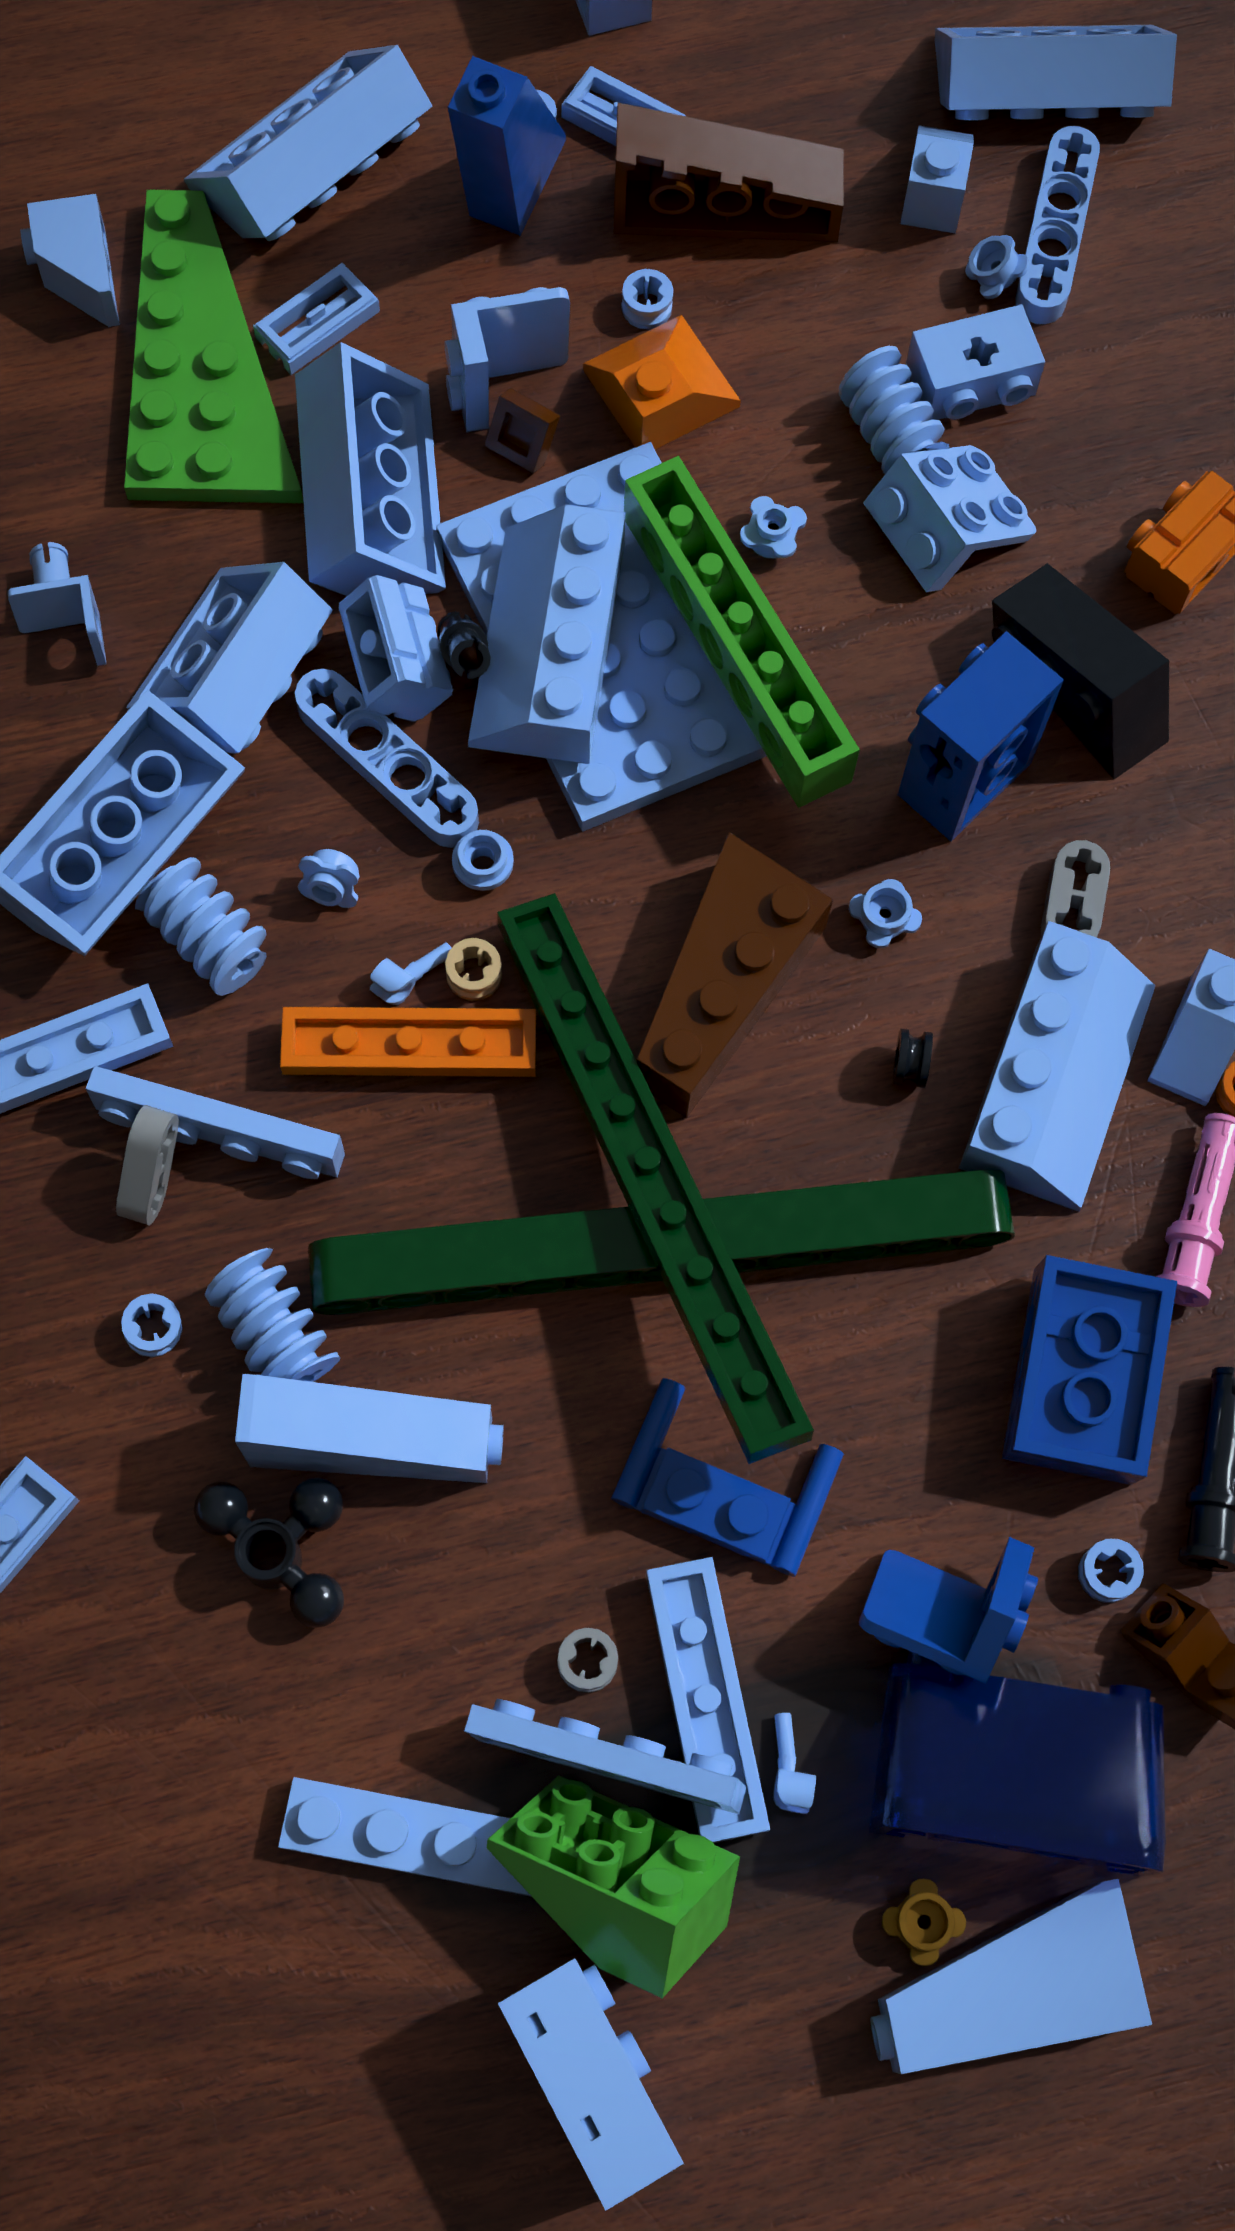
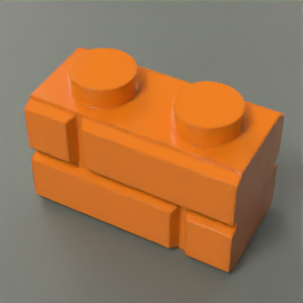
(1187, 544)

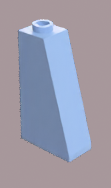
(364, 1431)
(1029, 1987)

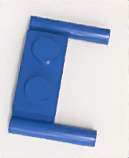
(717, 1502)

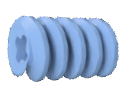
(889, 407)
(201, 926)
(264, 1321)

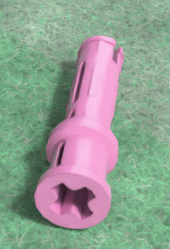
(1195, 1236)

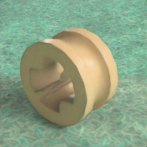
(492, 973)

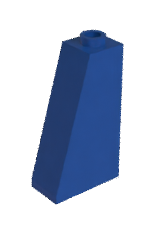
(502, 143)

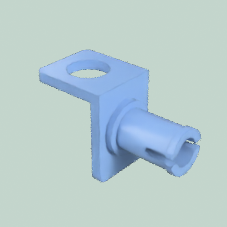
(57, 599)

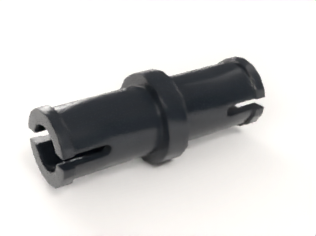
(463, 645)

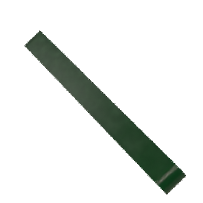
(609, 1250)

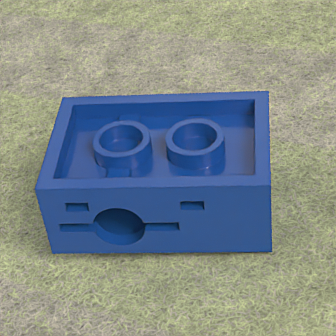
(977, 733)
(1090, 1370)

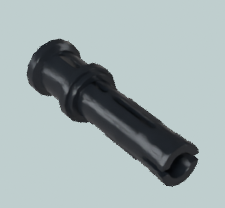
(1213, 1499)

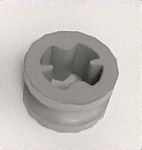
(607, 1665)

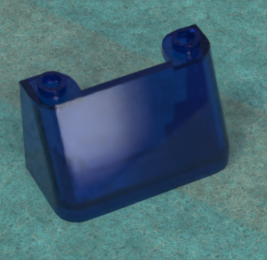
(1022, 1767)

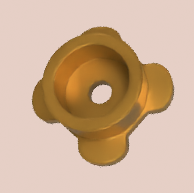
(944, 1922)

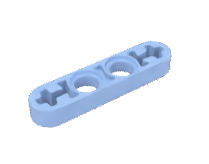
(1058, 224)
(392, 752)

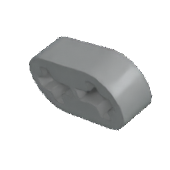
(1090, 899)
(147, 1165)

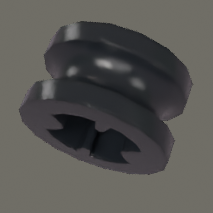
(912, 1058)

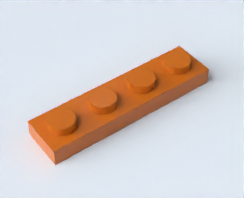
(408, 1041)

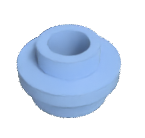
(482, 844)

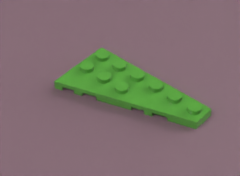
(198, 390)

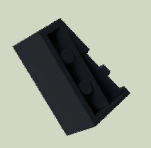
(1112, 677)

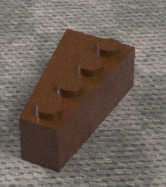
(722, 180)
(734, 962)

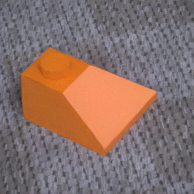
(661, 384)

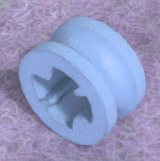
(647, 282)
(133, 1333)
(1117, 1590)

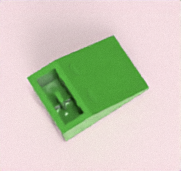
(619, 1881)

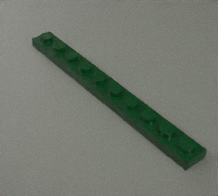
(655, 1182)

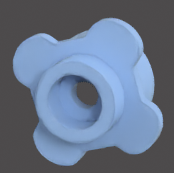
(996, 265)
(771, 542)
(329, 878)
(889, 896)

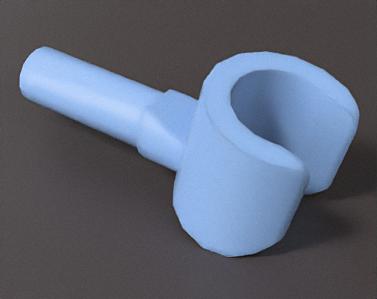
(395, 983)
(792, 1789)

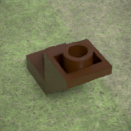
(1187, 1649)

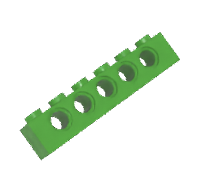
(739, 632)

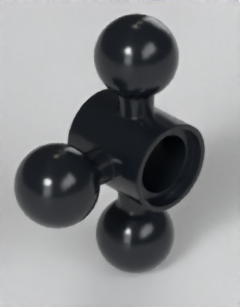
(313, 1507)

